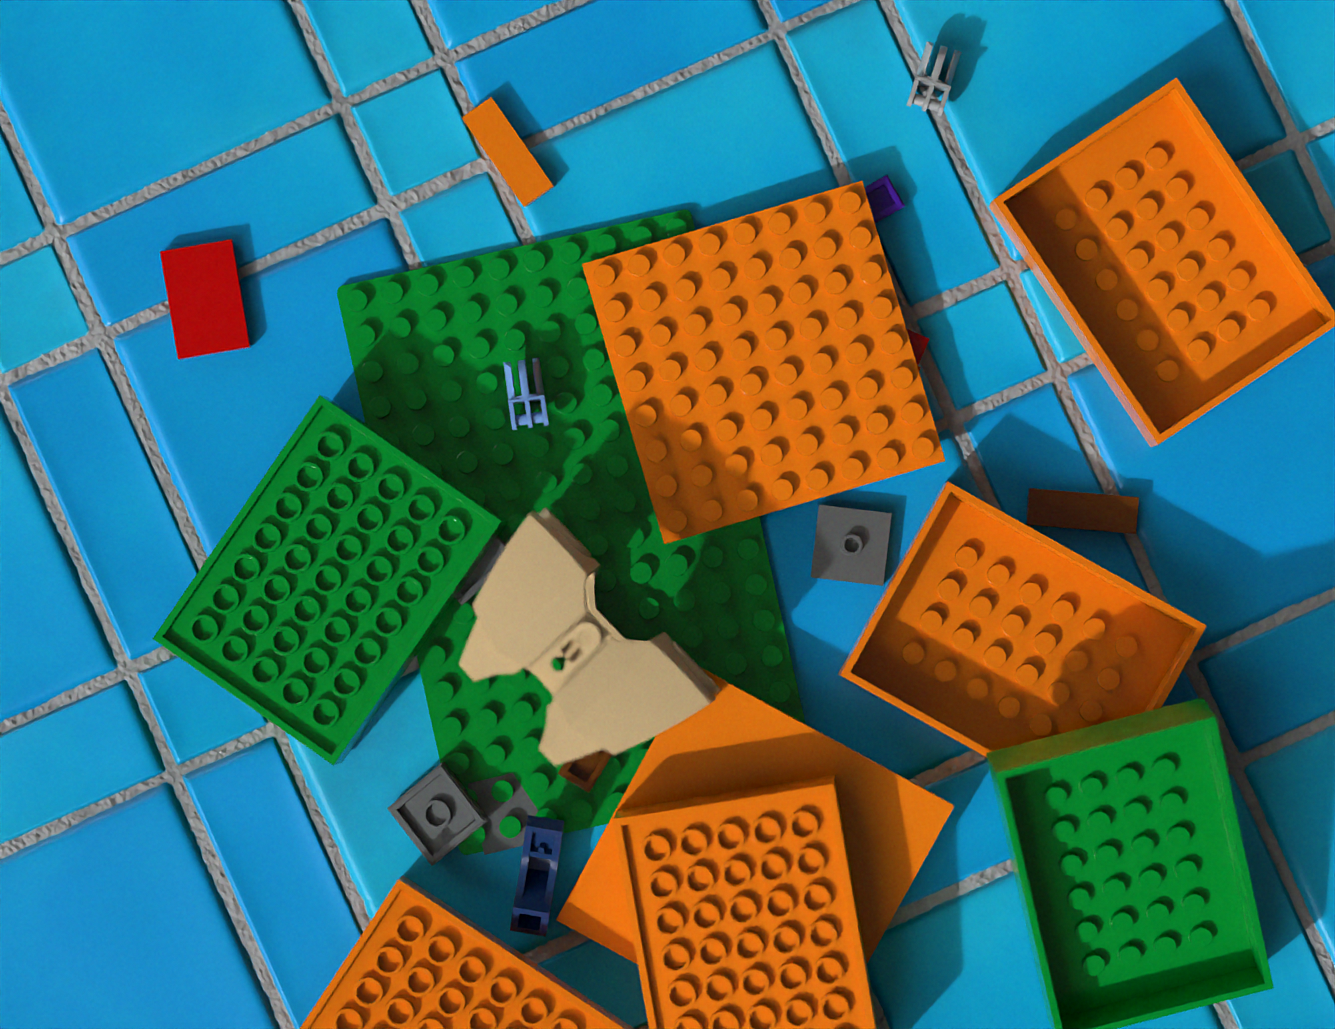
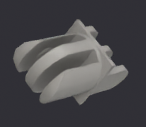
(932, 82)

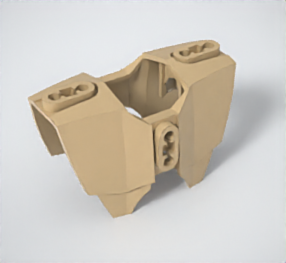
(545, 607)

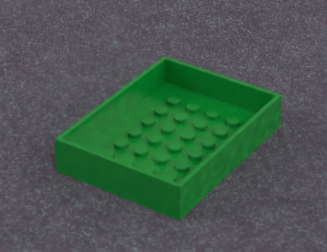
(329, 580)
(1131, 868)

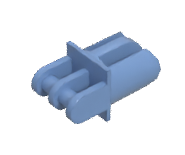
(528, 418)

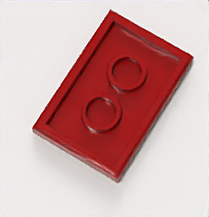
(205, 299)

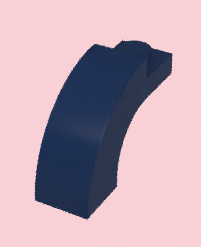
(537, 875)

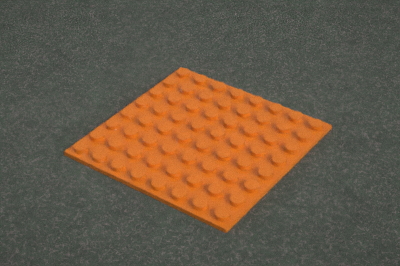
(763, 362)
(748, 745)

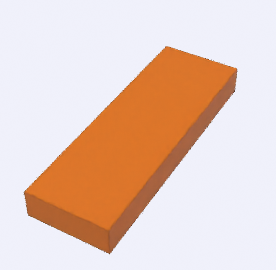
(507, 152)

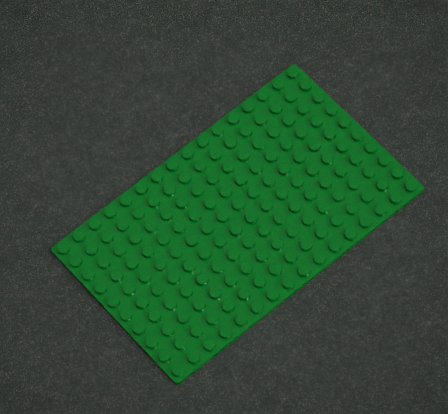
(435, 385)

